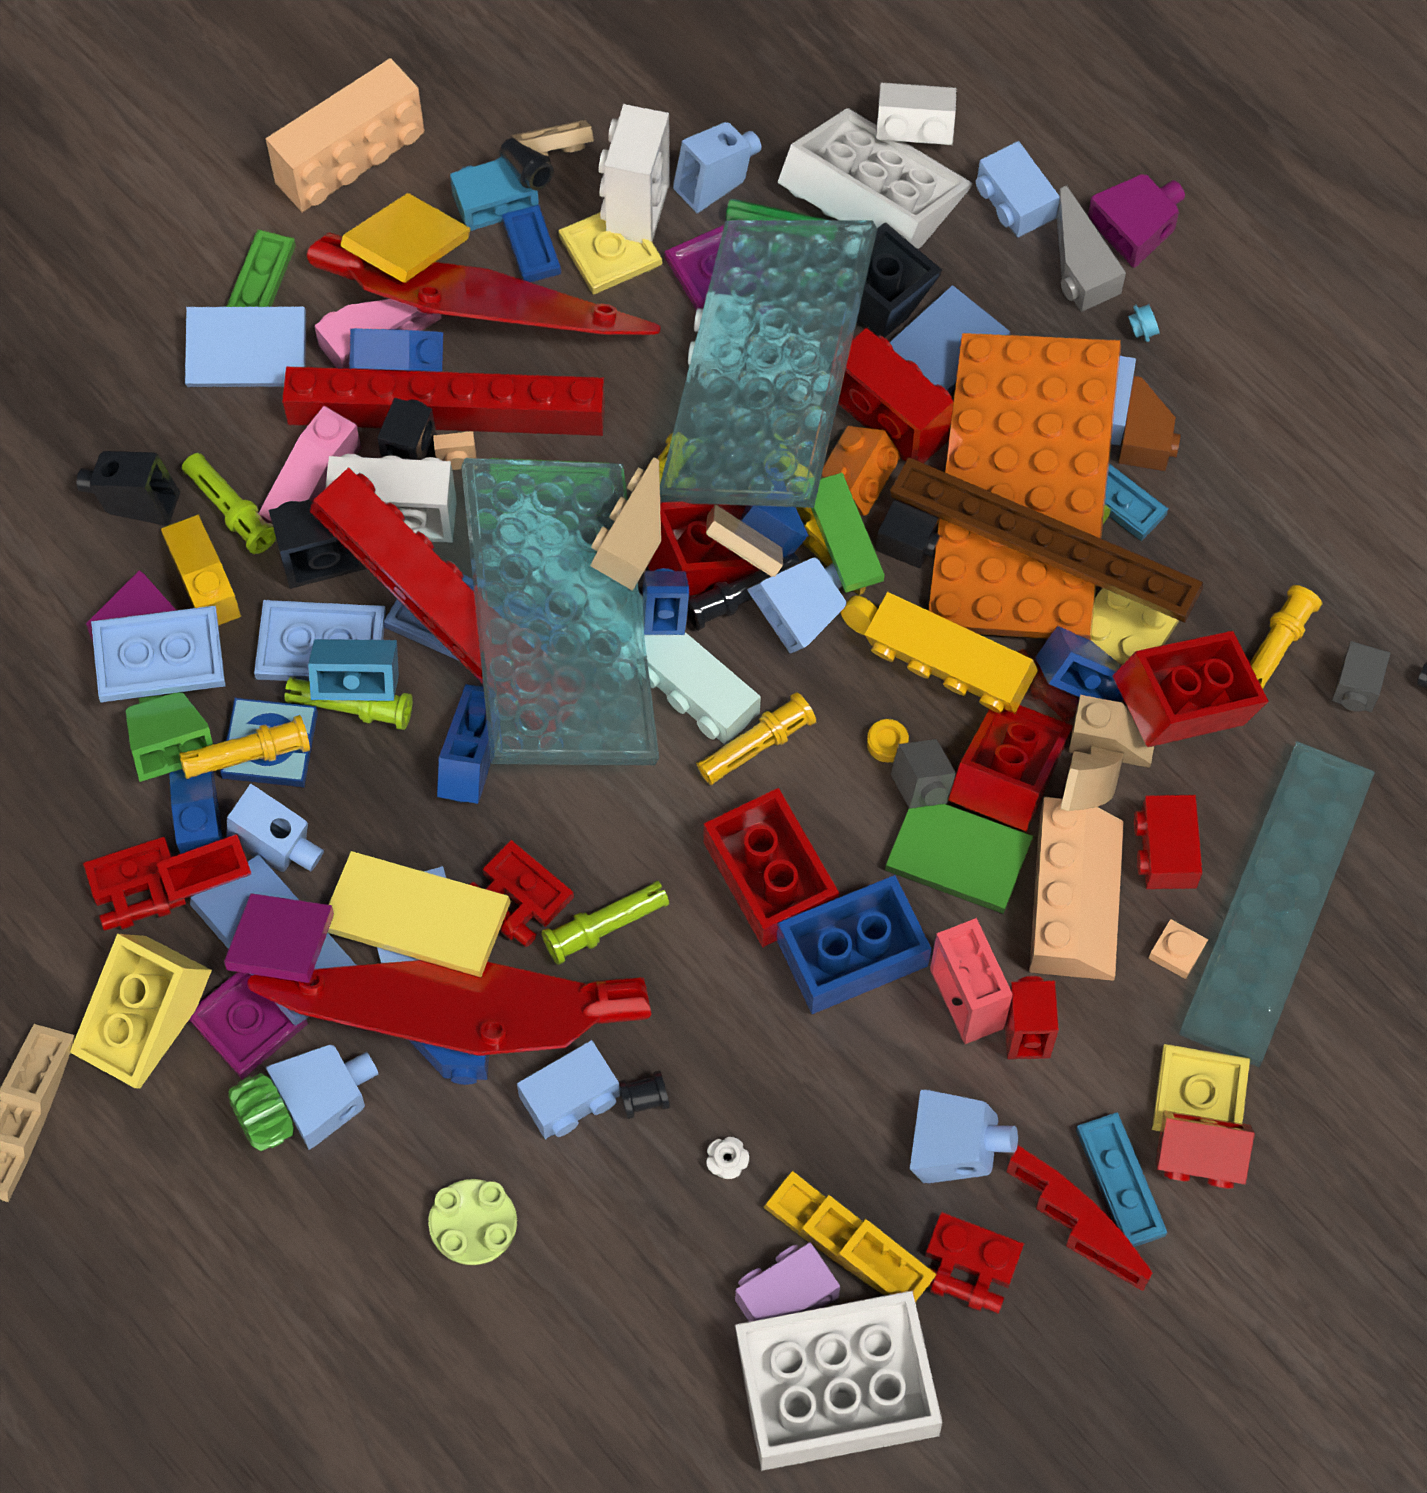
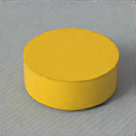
(858, 613)
(884, 739)

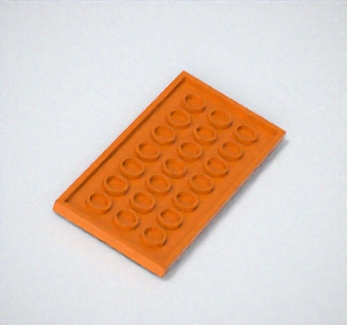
(1039, 432)

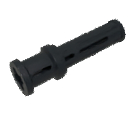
(726, 597)

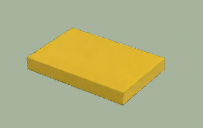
(405, 237)

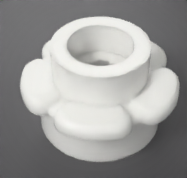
(731, 1168)

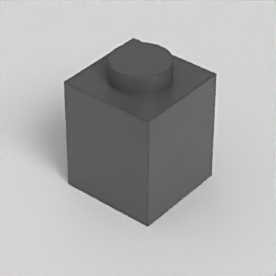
(1361, 677)
(923, 773)

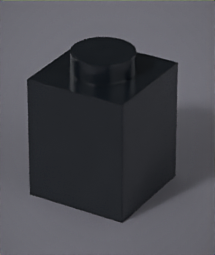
(908, 534)

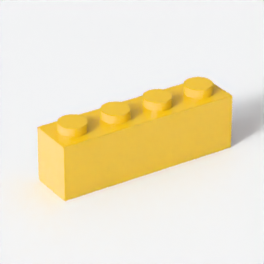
(950, 653)

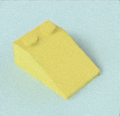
(138, 1007)

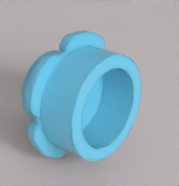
(1143, 322)

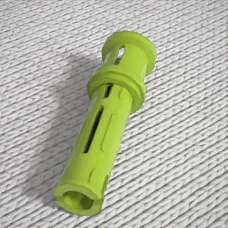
(240, 514)
(394, 712)
(587, 929)

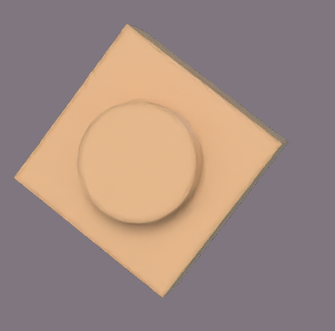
(455, 448)
(1178, 949)

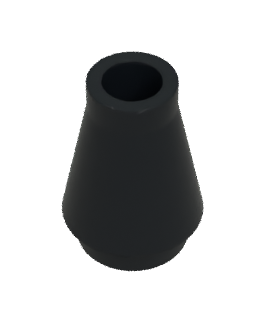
(527, 164)

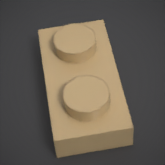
(568, 136)

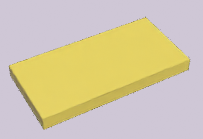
(417, 913)

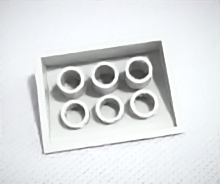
(871, 179)
(838, 1380)

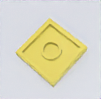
(606, 256)
(1200, 1084)

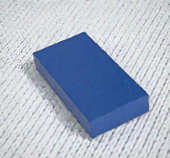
(531, 244)

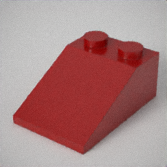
(691, 550)
(1010, 765)

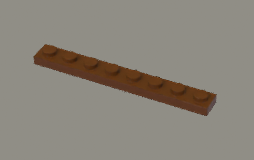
(1047, 540)

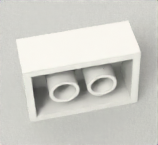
(635, 172)
(416, 487)

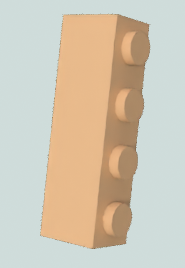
(1076, 892)

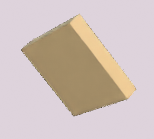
(744, 541)

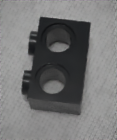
(408, 431)

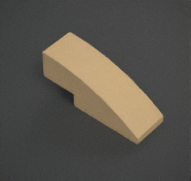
(1091, 779)

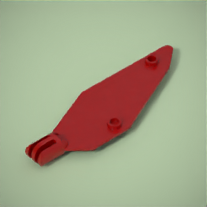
(478, 294)
(460, 1011)

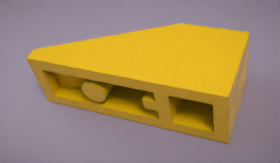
(200, 568)

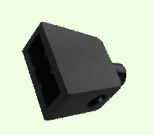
(131, 486)

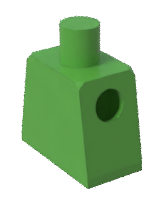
(161, 730)

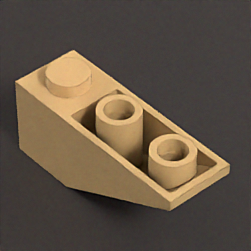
(636, 533)

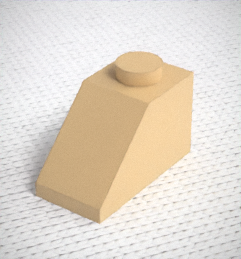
(1108, 727)

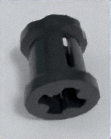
(644, 1094)

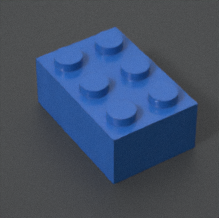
(853, 944)

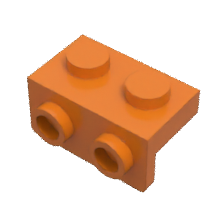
(866, 462)

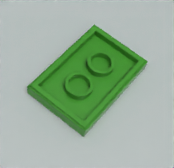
(960, 854)

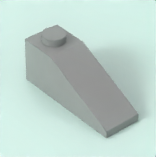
(1087, 264)

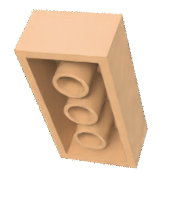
(346, 135)

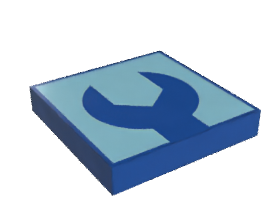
(288, 768)

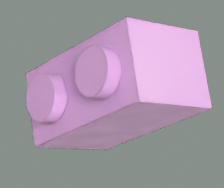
(791, 1286)

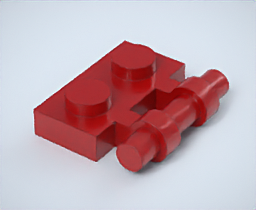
(126, 874)
(530, 886)
(976, 1252)

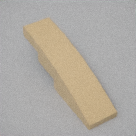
(28, 1098)

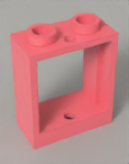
(969, 971)

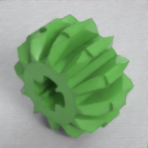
(260, 1112)

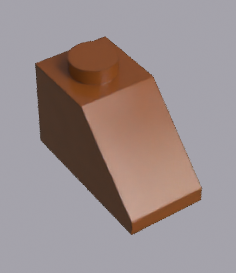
(1148, 430)

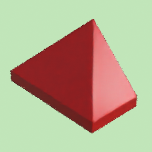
(203, 868)

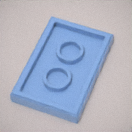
(243, 345)
(292, 626)
(158, 654)

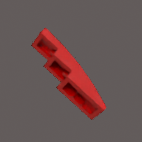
(1092, 1230)

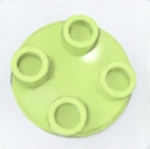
(472, 1221)

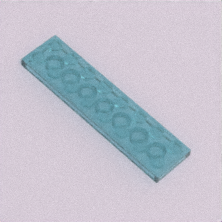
(1277, 904)

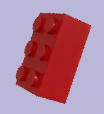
(895, 397)
(1190, 688)
(768, 863)

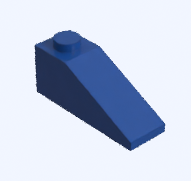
(466, 750)
(194, 810)

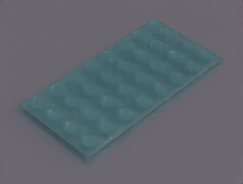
(768, 363)
(553, 632)

